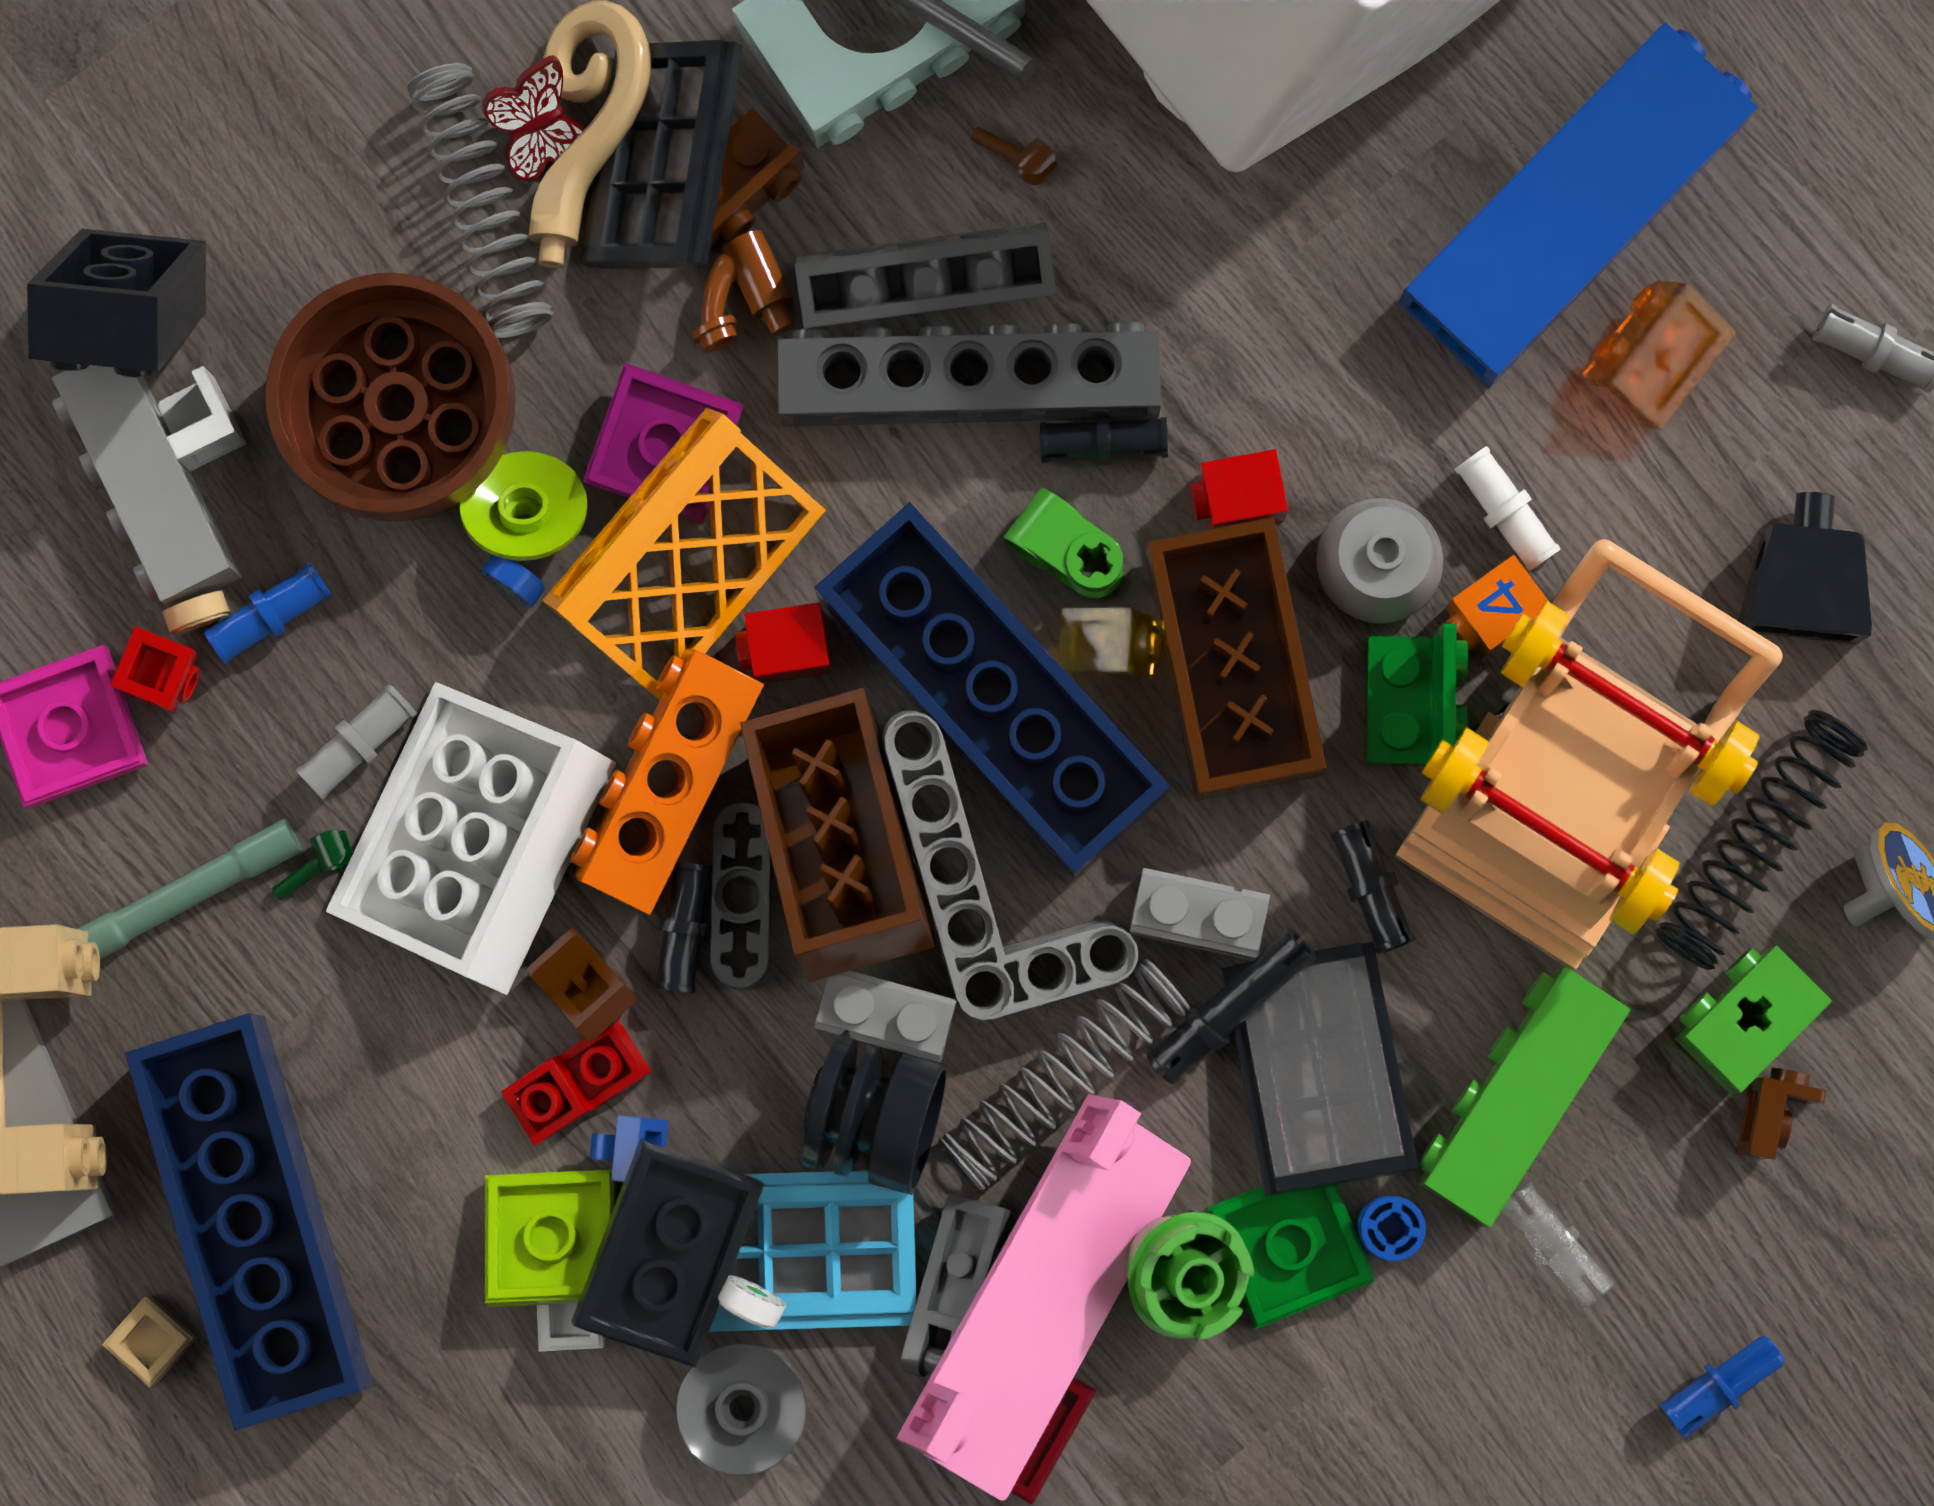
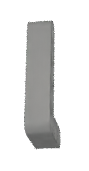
(969, 892)

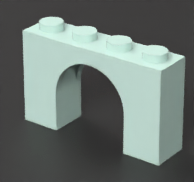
(838, 87)

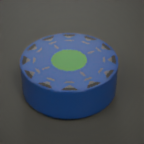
(513, 580)

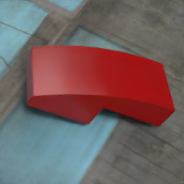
(575, 1083)

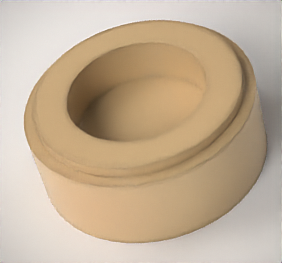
(196, 613)

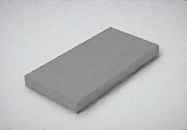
(38, 1098)

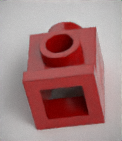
(157, 670)

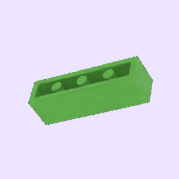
(1522, 1096)

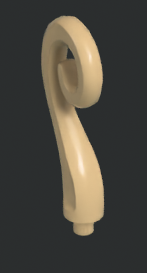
(562, 191)

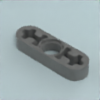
(726, 943)

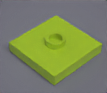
(543, 1234)

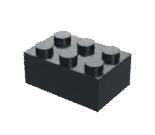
(116, 301)

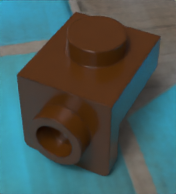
(582, 984)

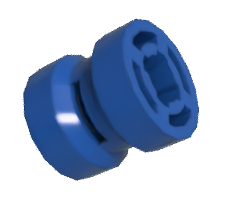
(1379, 1226)

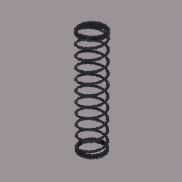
(1689, 940)

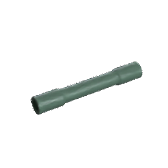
(243, 861)

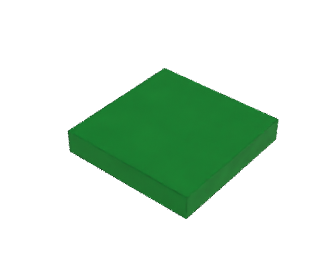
(1298, 1249)

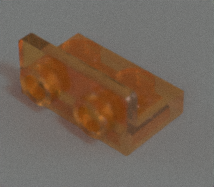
(1659, 351)

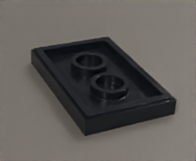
(667, 1253)

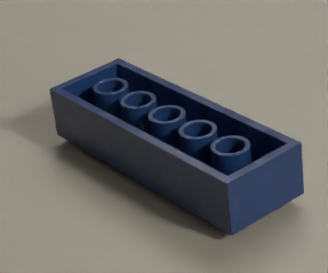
(991, 690)
(249, 1220)

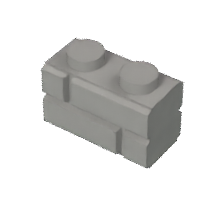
(1199, 915)
(886, 1015)

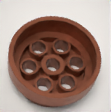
(344, 332)

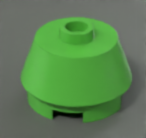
(1188, 1275)

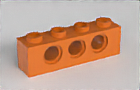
(726, 700)

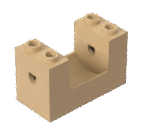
(46, 965)

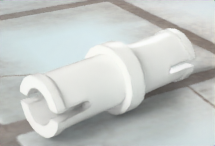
(1507, 509)

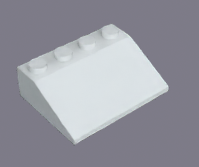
(471, 837)

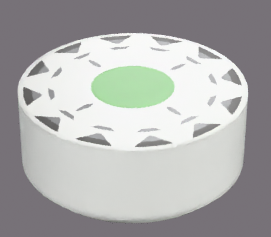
(751, 1302)

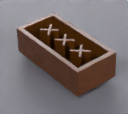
(1235, 659)
(836, 835)

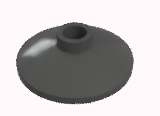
(713, 1430)

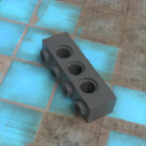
(925, 275)

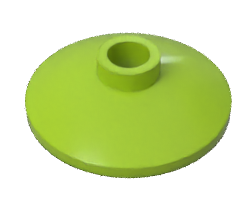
(526, 485)

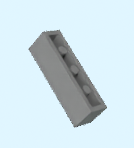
(150, 489)

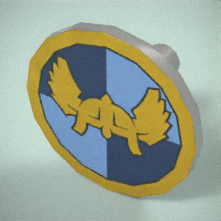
(1897, 875)

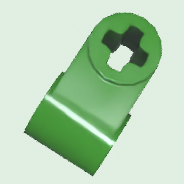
(1058, 539)

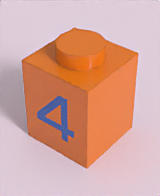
(1494, 605)

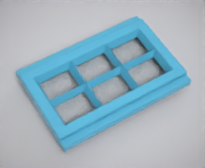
(830, 1252)

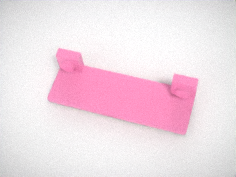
(1044, 1298)

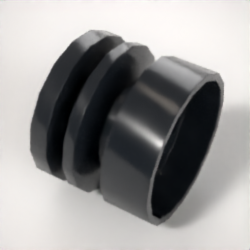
(874, 1114)

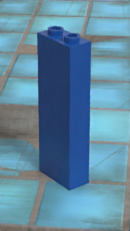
(1578, 203)

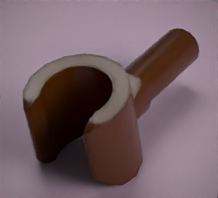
(1032, 164)

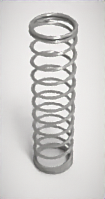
(531, 314)
(1160, 984)

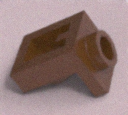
(1764, 1118)

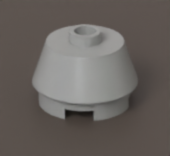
(1379, 560)

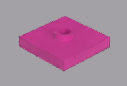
(67, 728)

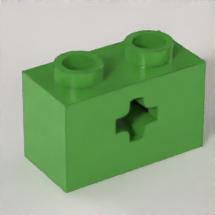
(1786, 1007)

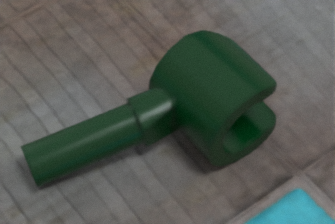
(331, 853)

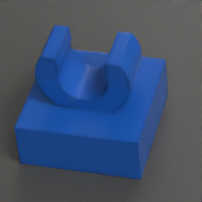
(622, 1146)

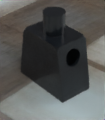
(1809, 578)

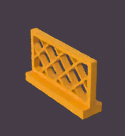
(647, 516)

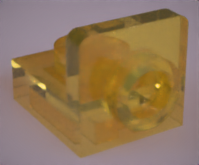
(1108, 642)

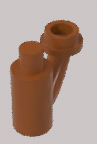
(761, 282)

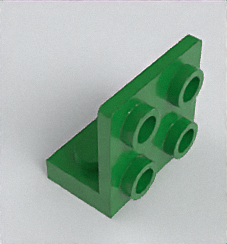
(1413, 696)

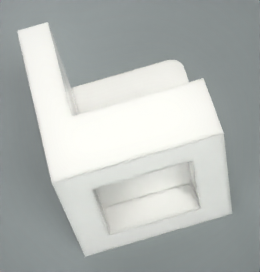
(200, 422)

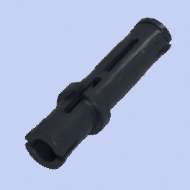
(1210, 1024)

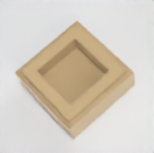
(149, 1341)

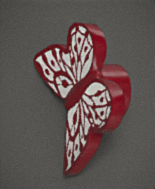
(532, 118)

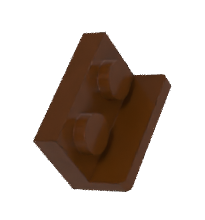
(754, 170)

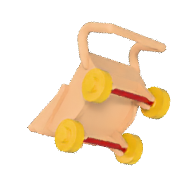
(1570, 791)

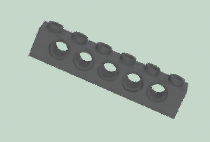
(1000, 397)

